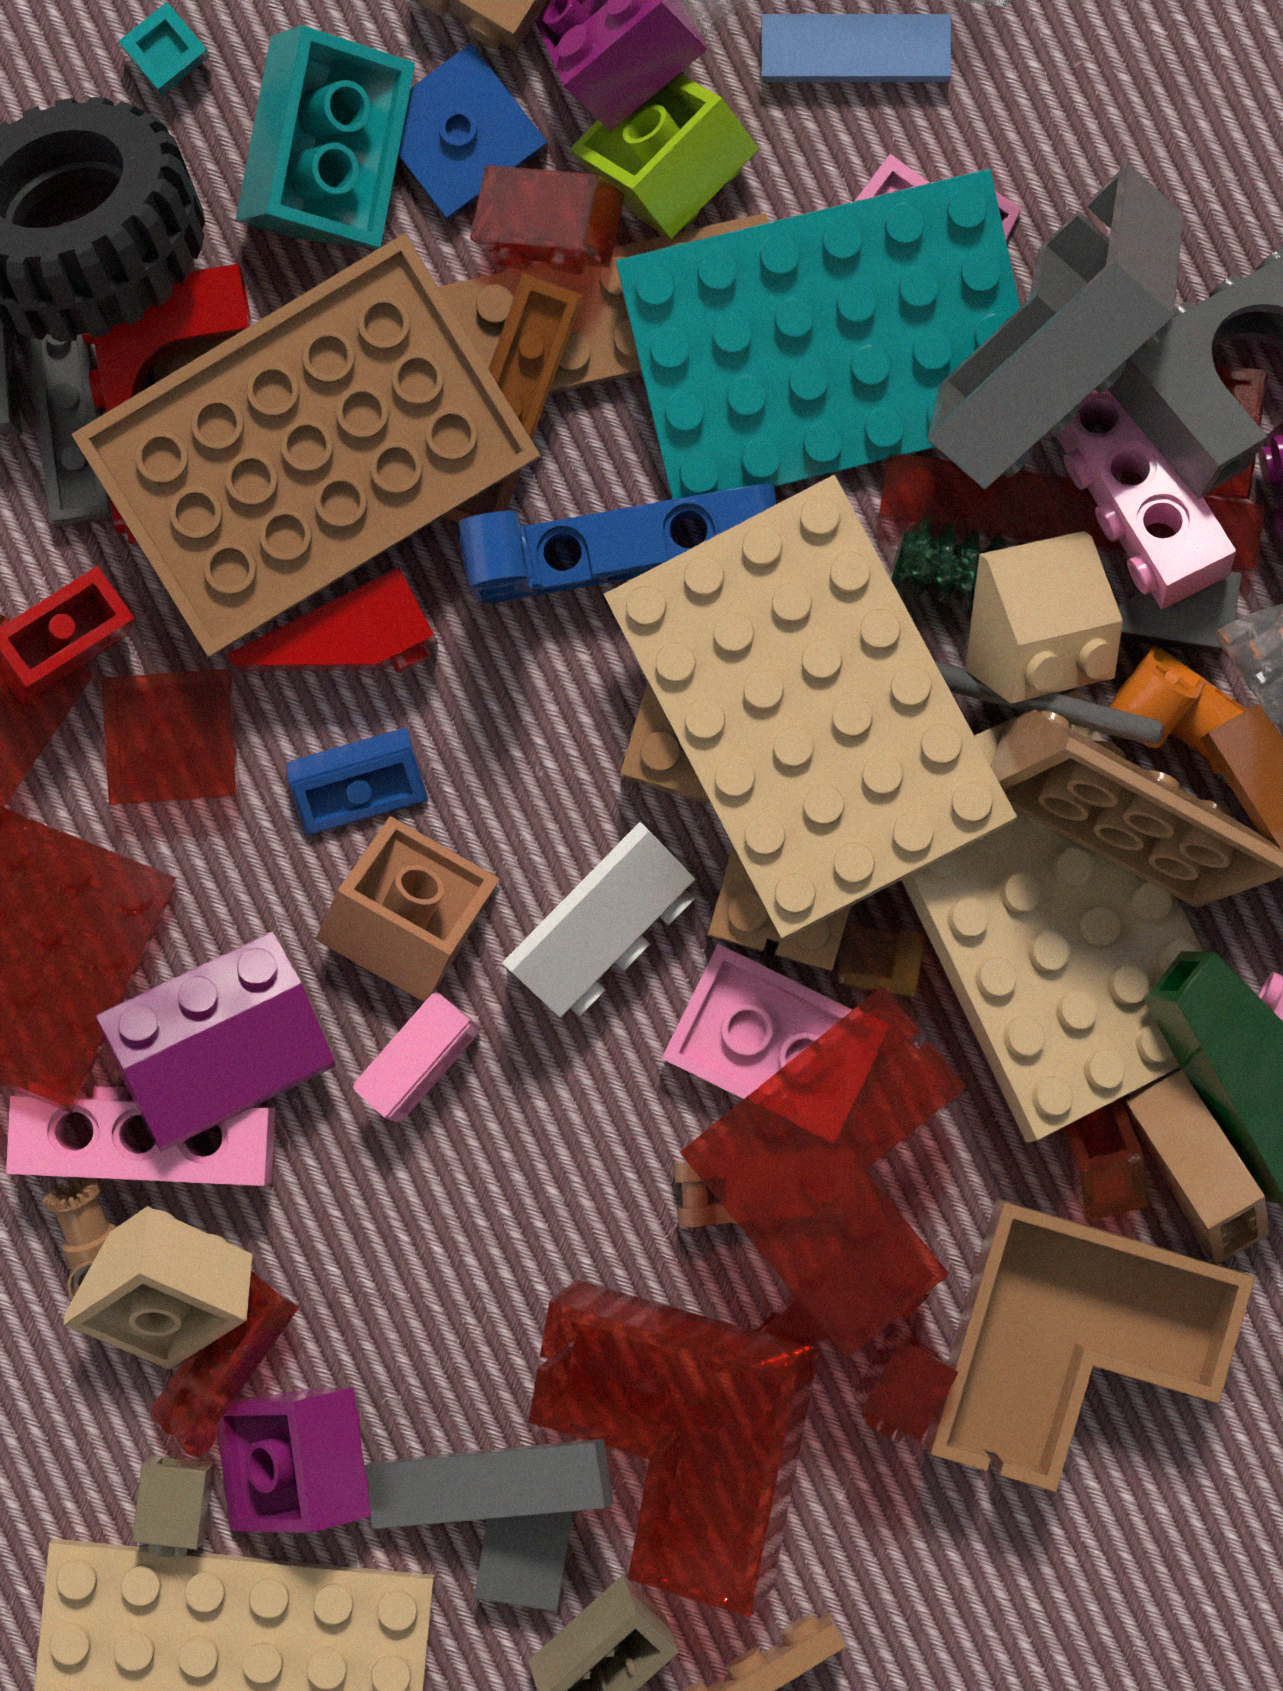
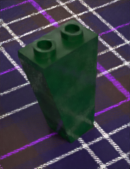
(1231, 1056)

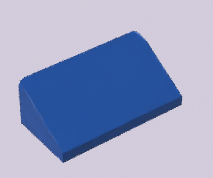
(356, 781)

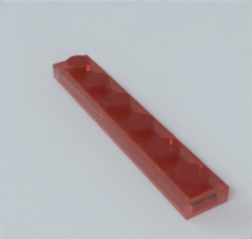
(1031, 506)

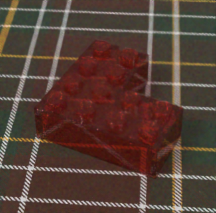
(799, 1161)
(711, 1413)

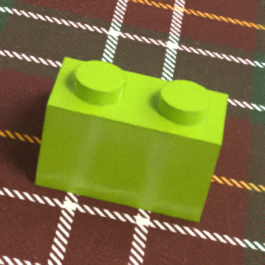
(669, 154)

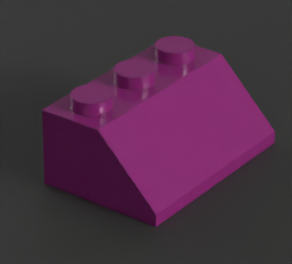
(215, 1041)

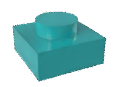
(164, 48)

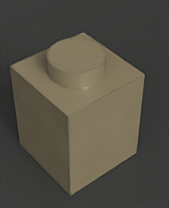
(172, 1505)

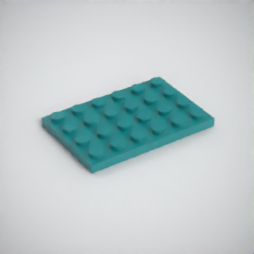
(815, 332)

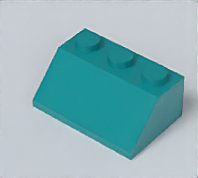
(325, 139)

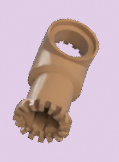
(81, 1224)

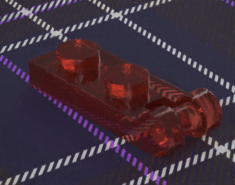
(218, 1372)

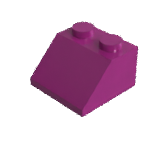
(293, 1461)

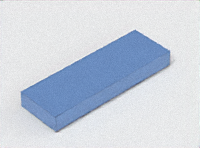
(855, 47)

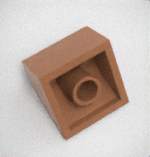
(406, 909)

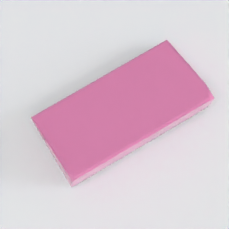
(416, 1058)

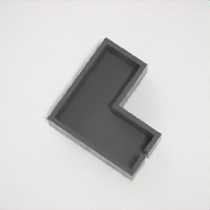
(1083, 318)

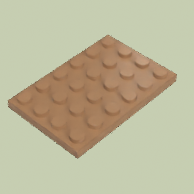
(306, 445)

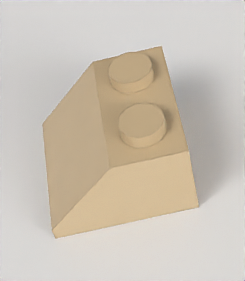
(1043, 619)
(162, 1289)

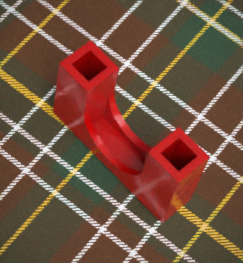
(203, 309)

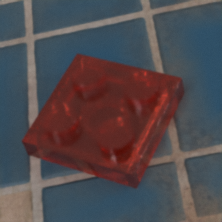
(170, 737)

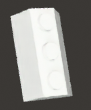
(602, 923)

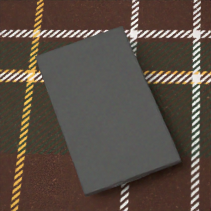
(524, 1560)

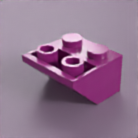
(618, 50)

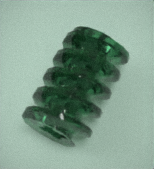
(940, 560)

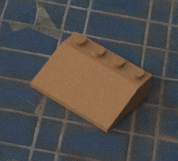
(1129, 812)

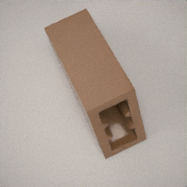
(1199, 1166)

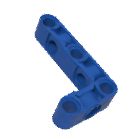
(616, 545)

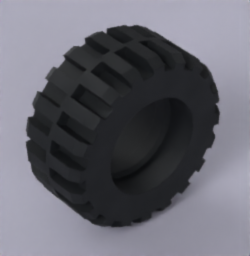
(121, 254)

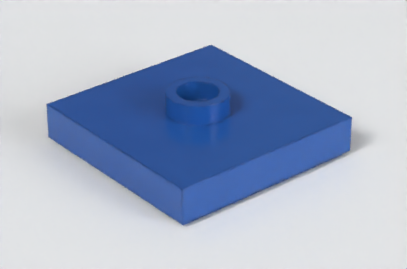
(458, 125)

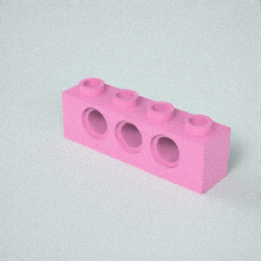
(1165, 567)
(40, 1147)

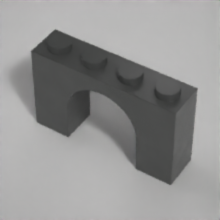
(1176, 389)

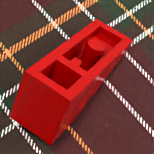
(356, 632)

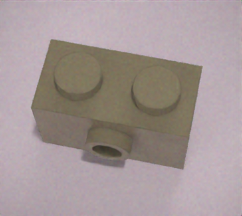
(608, 1645)

